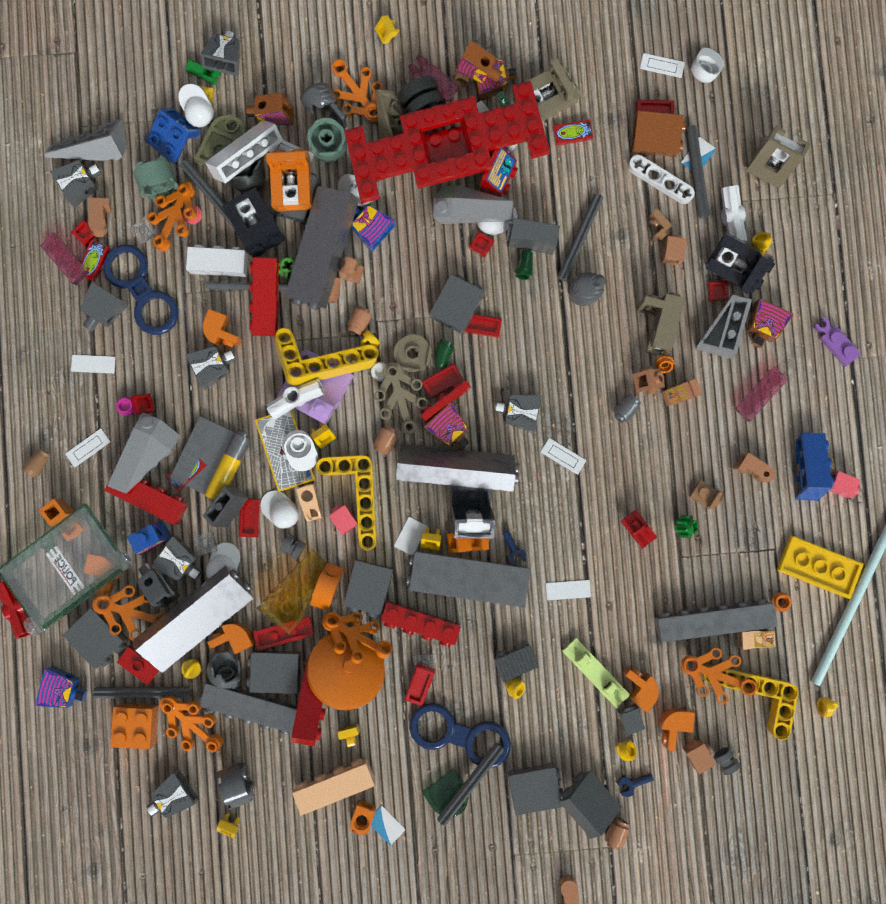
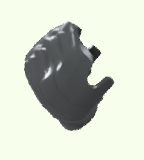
(319, 95)
(586, 288)
(224, 670)

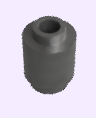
(626, 408)

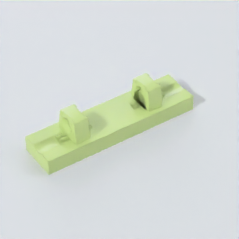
(595, 672)

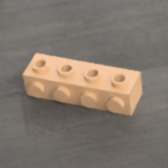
(333, 787)

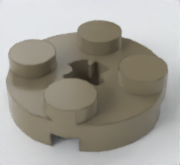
(421, 347)

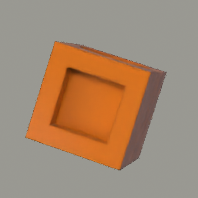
(367, 810)

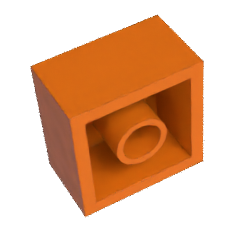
(134, 726)

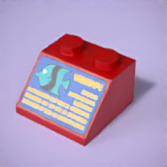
(496, 180)

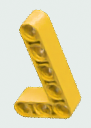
(321, 363)
(360, 493)
(775, 692)

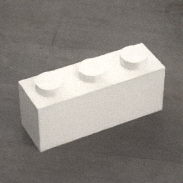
(217, 261)

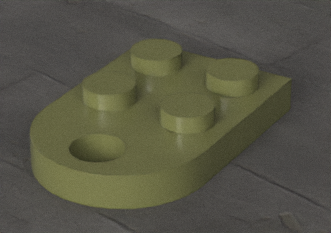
(219, 137)

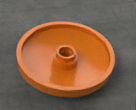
(339, 680)

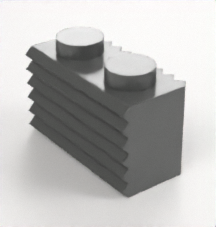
(225, 506)
(516, 661)

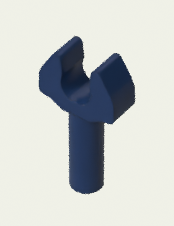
(513, 548)
(633, 783)

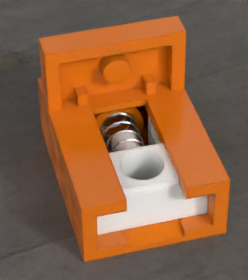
(290, 164)

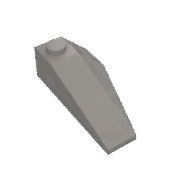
(101, 145)
(468, 205)
(146, 446)

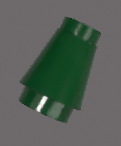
(524, 267)
(443, 352)

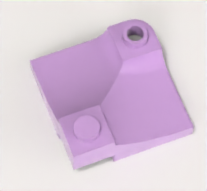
(323, 406)

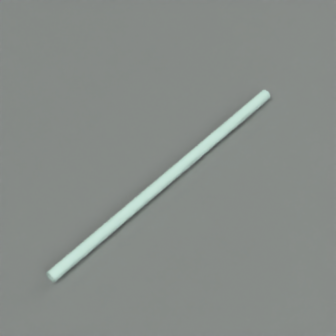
(850, 609)

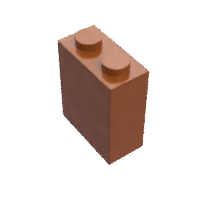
(657, 134)

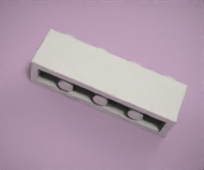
(244, 151)

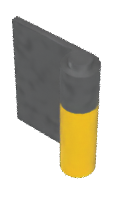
(218, 449)

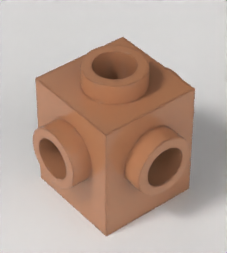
(648, 380)

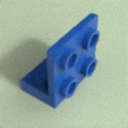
(171, 133)

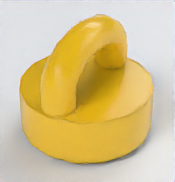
(762, 241)
(368, 336)
(191, 668)
(515, 687)
(826, 706)
(626, 750)

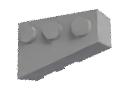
(726, 331)

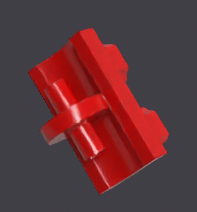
(638, 529)

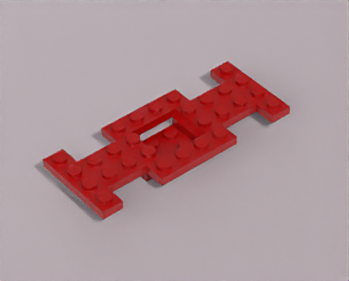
(448, 152)

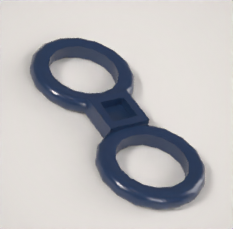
(140, 289)
(457, 733)

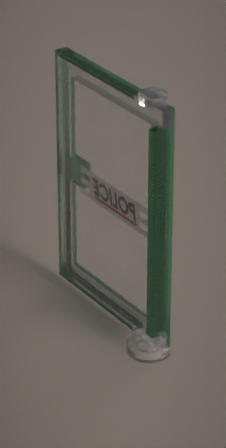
(63, 569)

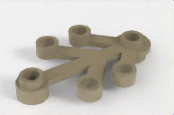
(399, 395)

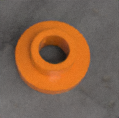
(664, 362)
(786, 604)

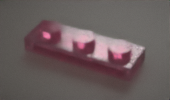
(64, 259)
(761, 394)

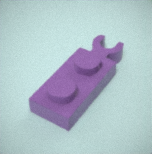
(837, 342)

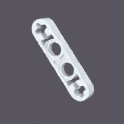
(663, 176)

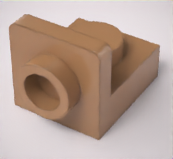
(659, 222)
(706, 495)

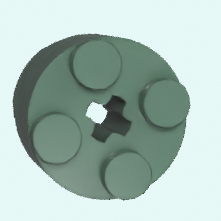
(317, 135)
(155, 178)

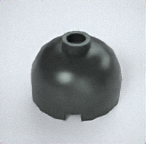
(250, 177)

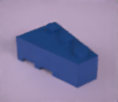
(814, 466)

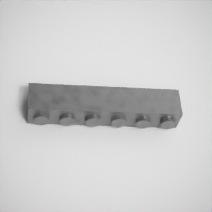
(715, 621)
(249, 707)

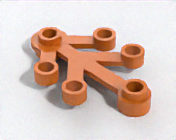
(358, 94)
(184, 194)
(126, 611)
(354, 634)
(714, 674)
(172, 707)

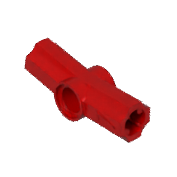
(13, 611)

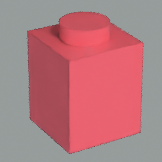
(845, 485)
(343, 519)

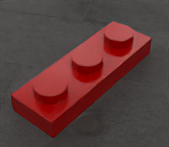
(443, 400)
(275, 636)

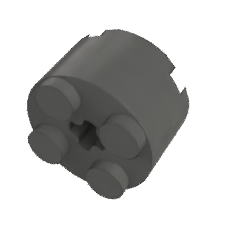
(235, 785)

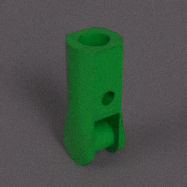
(196, 69)

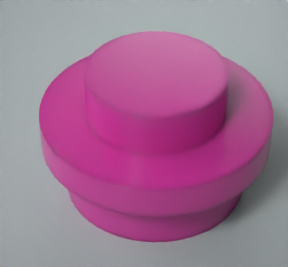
(124, 406)

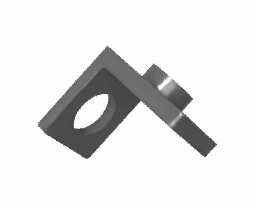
(338, 115)
(631, 719)

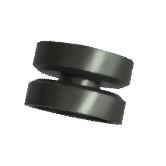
(420, 94)

